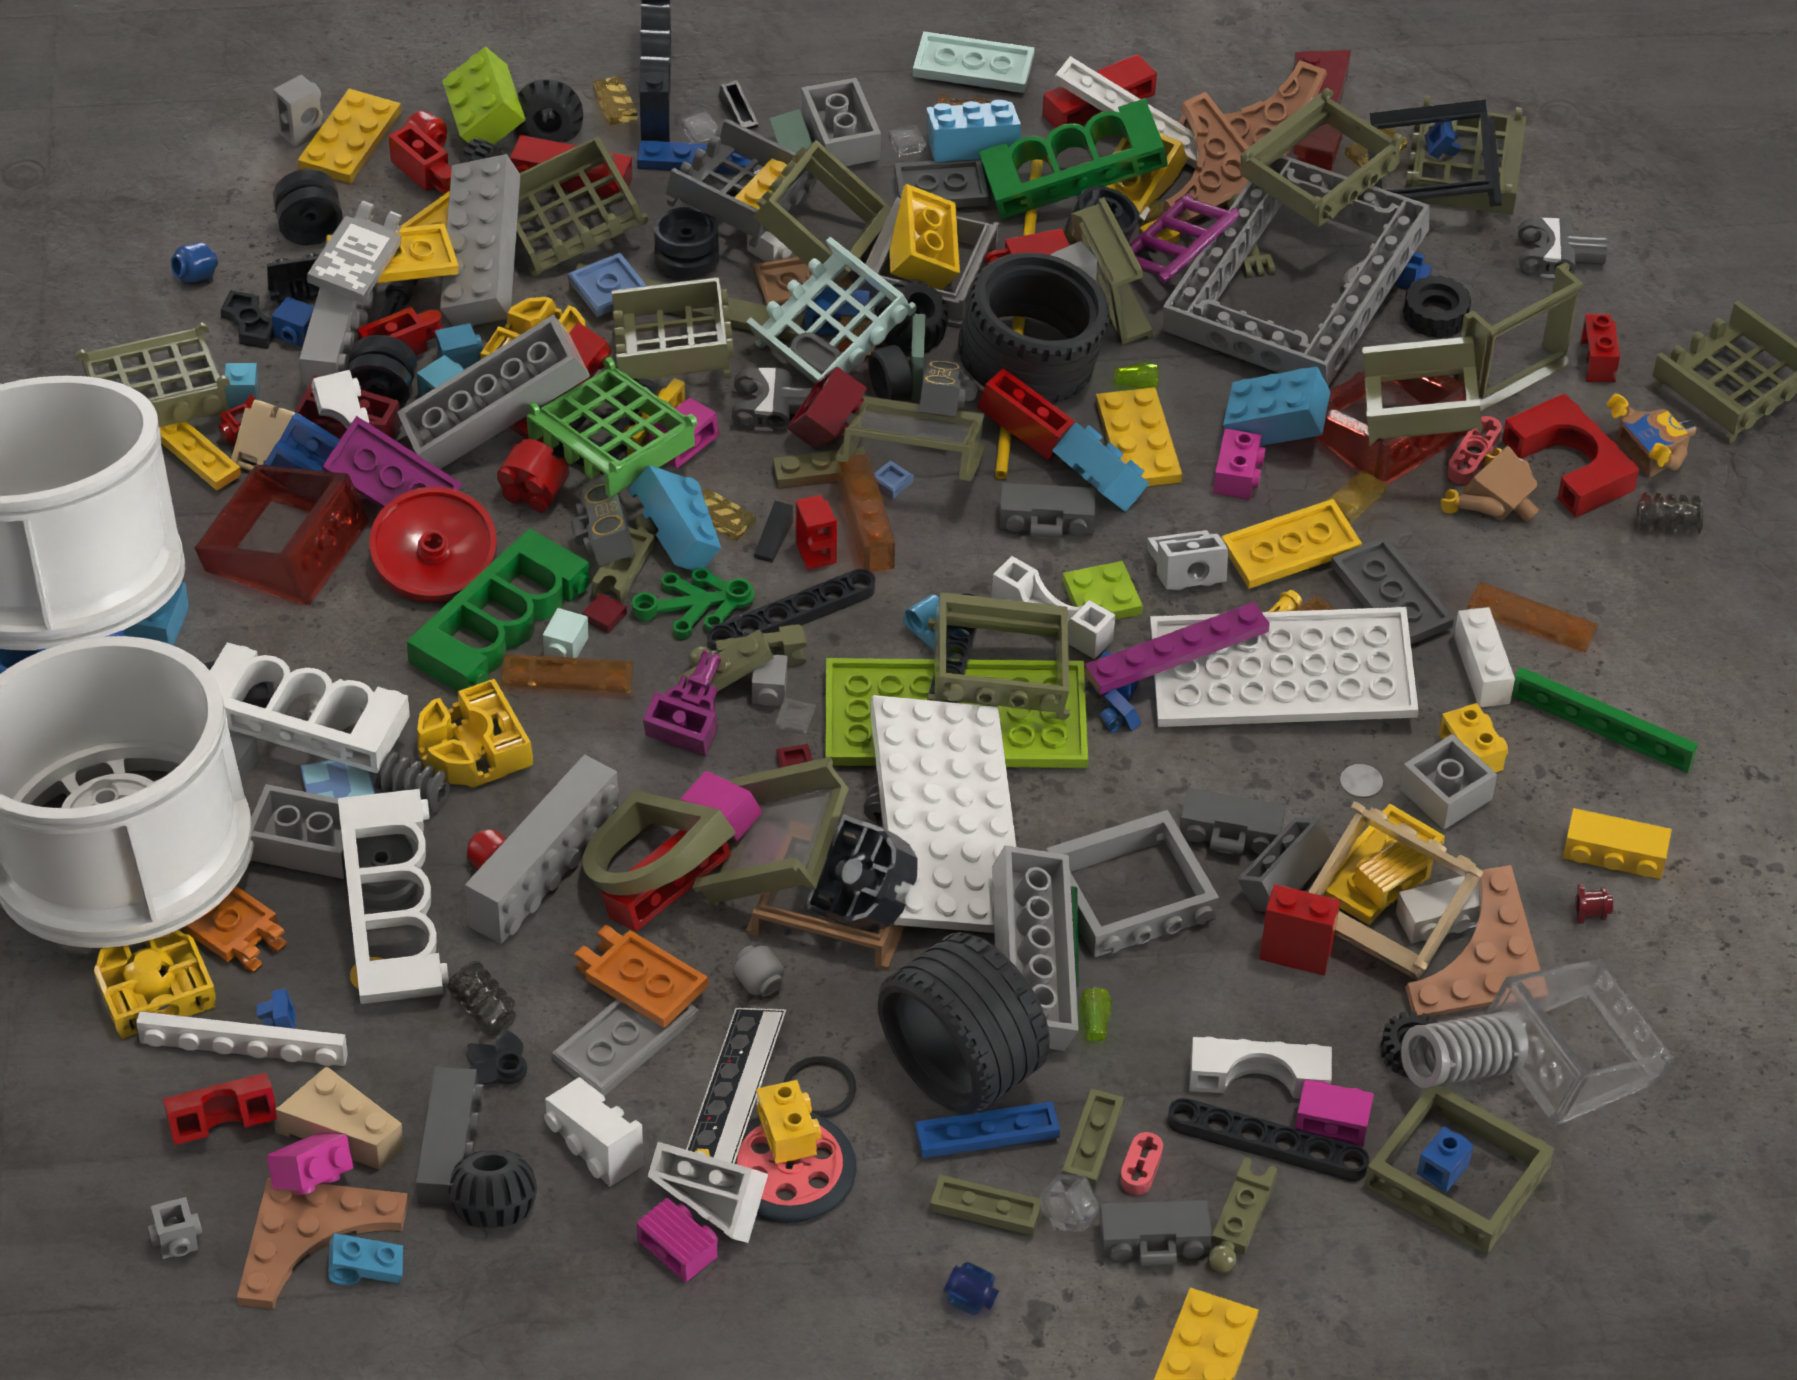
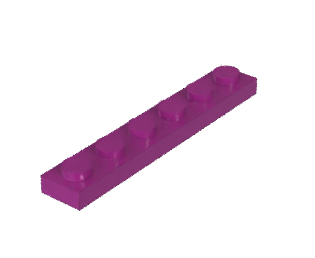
(1176, 648)

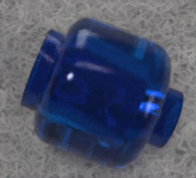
(971, 1288)

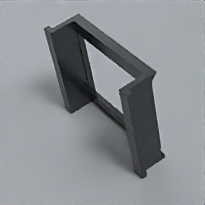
(1447, 113)

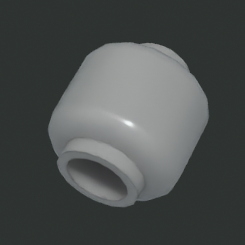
(759, 970)

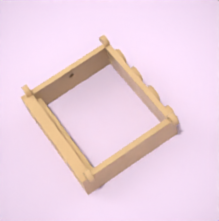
(1372, 941)

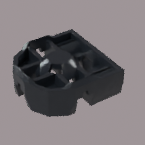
(855, 892)

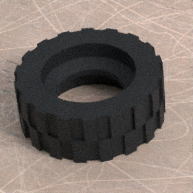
(1436, 289)

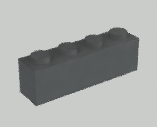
(447, 1130)

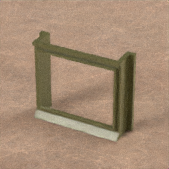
(1556, 338)
(1420, 361)

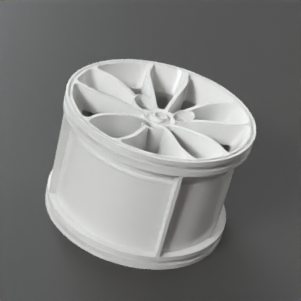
(81, 512)
(122, 850)

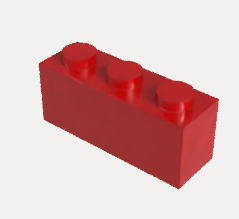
(1024, 413)

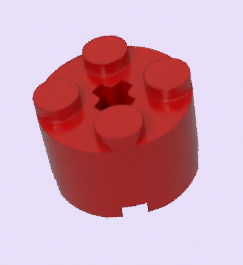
(532, 474)

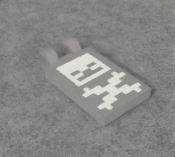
(356, 254)

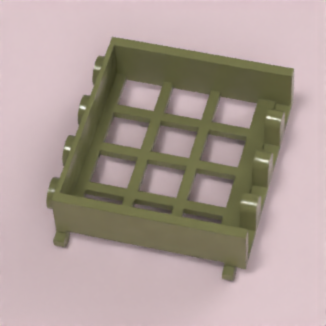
(1506, 127)
(557, 171)
(679, 359)
(1679, 374)
(175, 406)

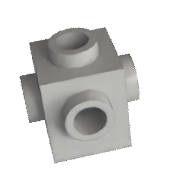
(174, 1228)

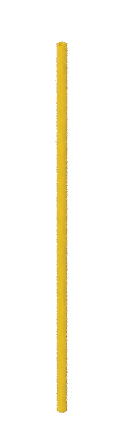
(1018, 326)

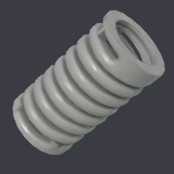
(1464, 1049)

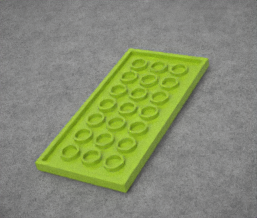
(1028, 736)

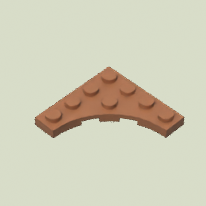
(1262, 117)
(1218, 157)
(1495, 951)
(302, 1224)

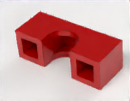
(241, 1100)

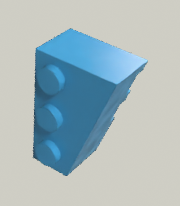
(1101, 465)

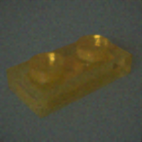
(1359, 495)

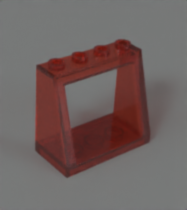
(1393, 456)
(314, 549)

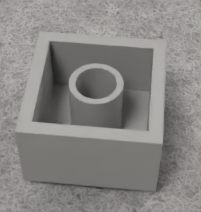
(1448, 781)

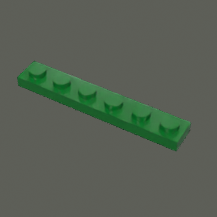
(1604, 720)

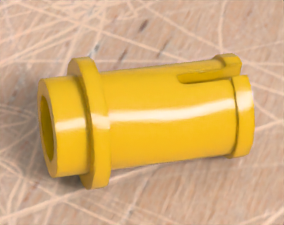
(1288, 602)

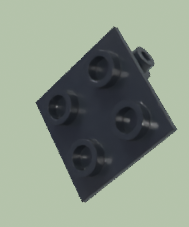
(290, 273)

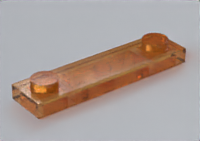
(1534, 617)
(567, 673)

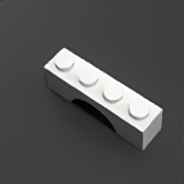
(338, 399)
(1088, 625)
(1221, 1061)

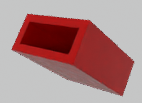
(1299, 929)

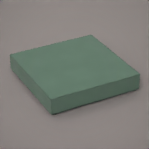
(917, 359)

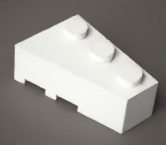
(595, 1131)
(712, 1187)

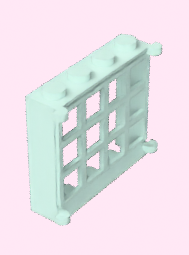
(805, 294)

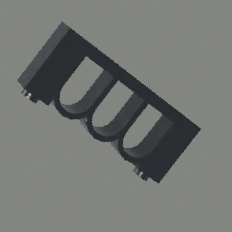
(655, 70)

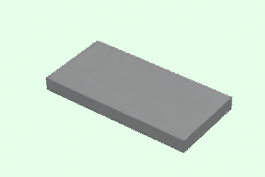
(616, 1044)

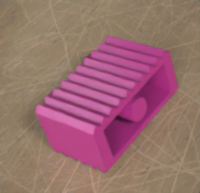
(677, 1239)

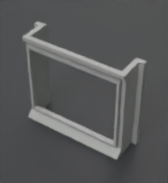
(969, 231)

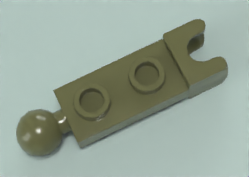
(620, 574)
(786, 642)
(1240, 1216)

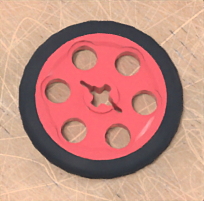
(809, 1201)

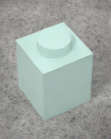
(565, 634)

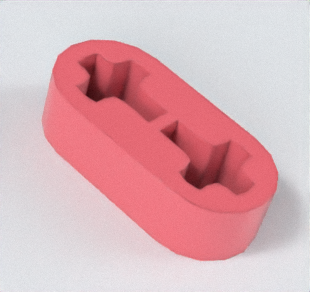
(1148, 1165)

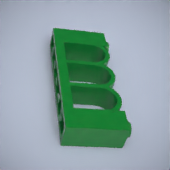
(1131, 122)
(462, 666)

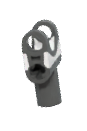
(1556, 246)
(772, 402)

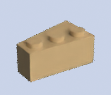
(336, 1107)

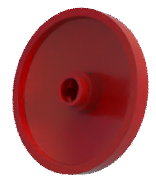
(432, 543)

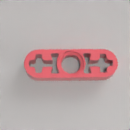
(1474, 461)

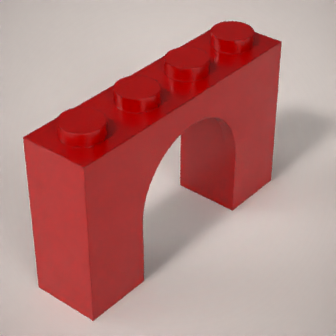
(1565, 424)

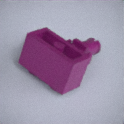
(686, 711)

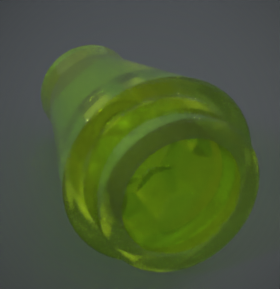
(1138, 375)
(1096, 1011)

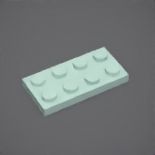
(973, 62)

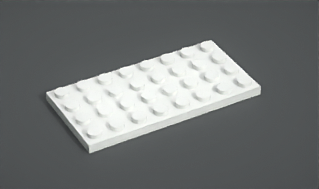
(1299, 671)
(947, 799)

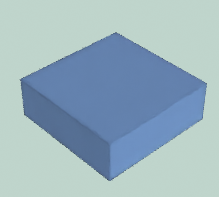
(893, 479)

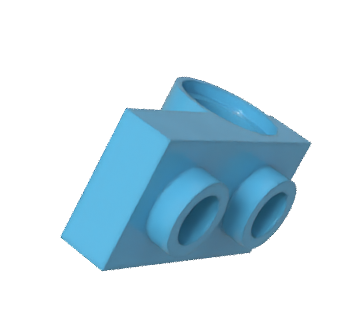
(917, 621)
(360, 1257)

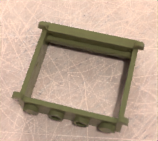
(1320, 109)
(1007, 617)

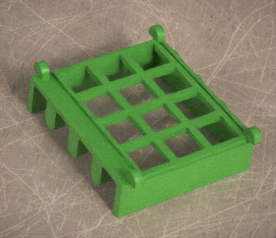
(554, 418)

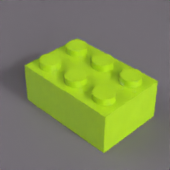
(483, 98)

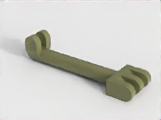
(1254, 259)

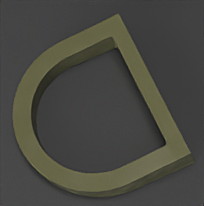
(706, 833)

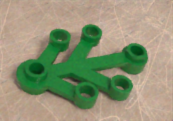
(732, 595)

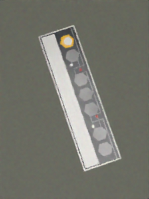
(734, 1083)

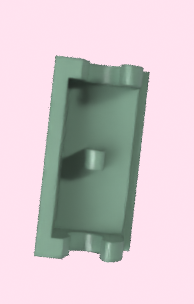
(791, 130)

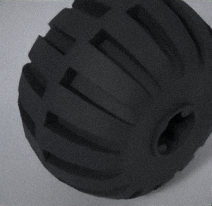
(565, 113)
(927, 303)
(492, 1189)

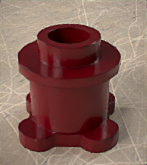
(1592, 903)

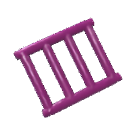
(1183, 254)

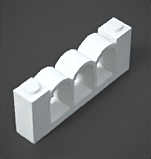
(365, 748)
(377, 816)

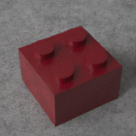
(826, 408)

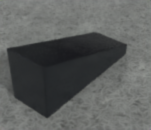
(737, 104)
(775, 531)

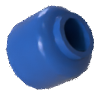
(194, 263)

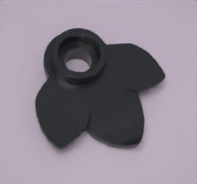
(495, 1059)

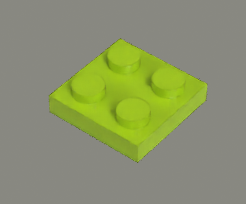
(1106, 586)

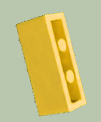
(1617, 843)

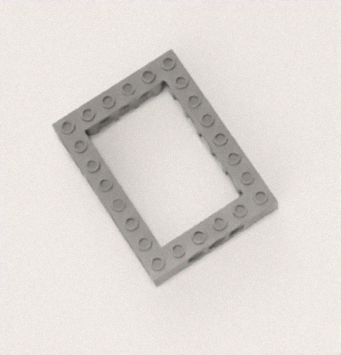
(1198, 316)

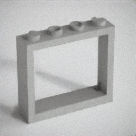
(1154, 923)

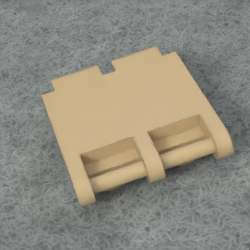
(259, 433)

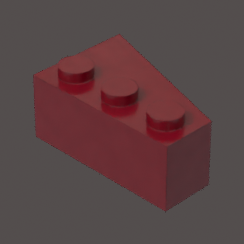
(1336, 65)
(380, 411)

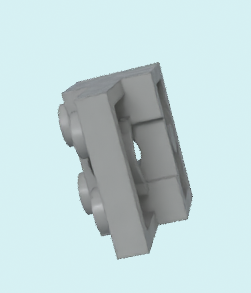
(1179, 551)

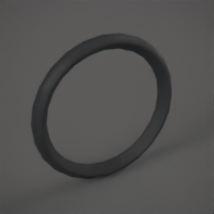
(828, 1060)

